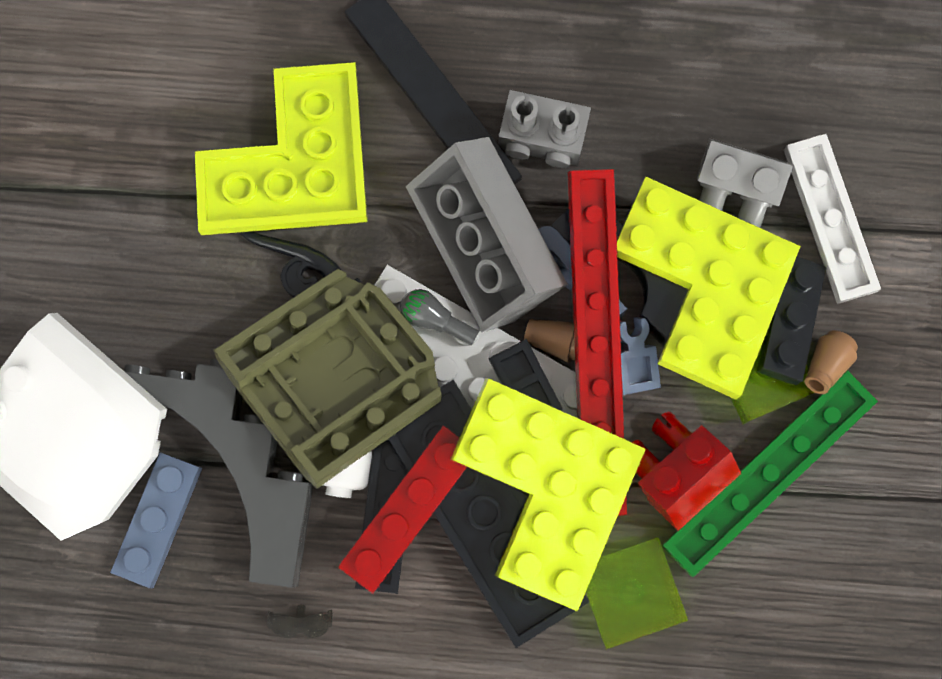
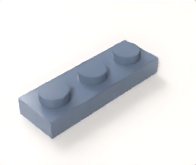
(156, 520)

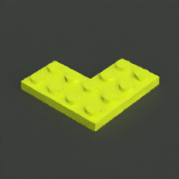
(304, 179)
(730, 277)
(572, 480)

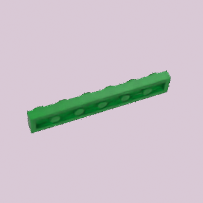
(769, 474)

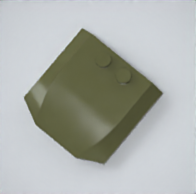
(332, 374)

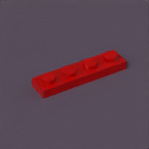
(404, 512)

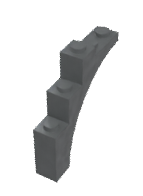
(274, 507)

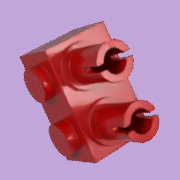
(689, 475)

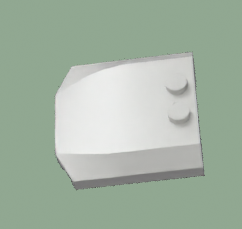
(72, 429)

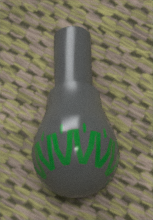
(425, 311)

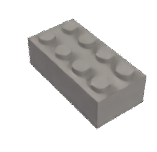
(485, 234)

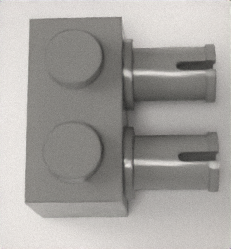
(543, 129)
(737, 170)

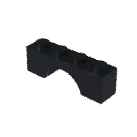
(660, 295)

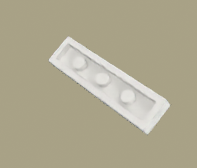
(832, 219)

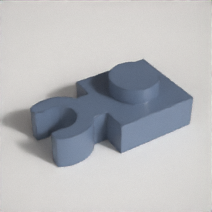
(638, 360)

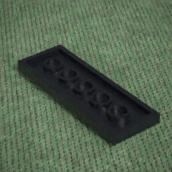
(479, 522)

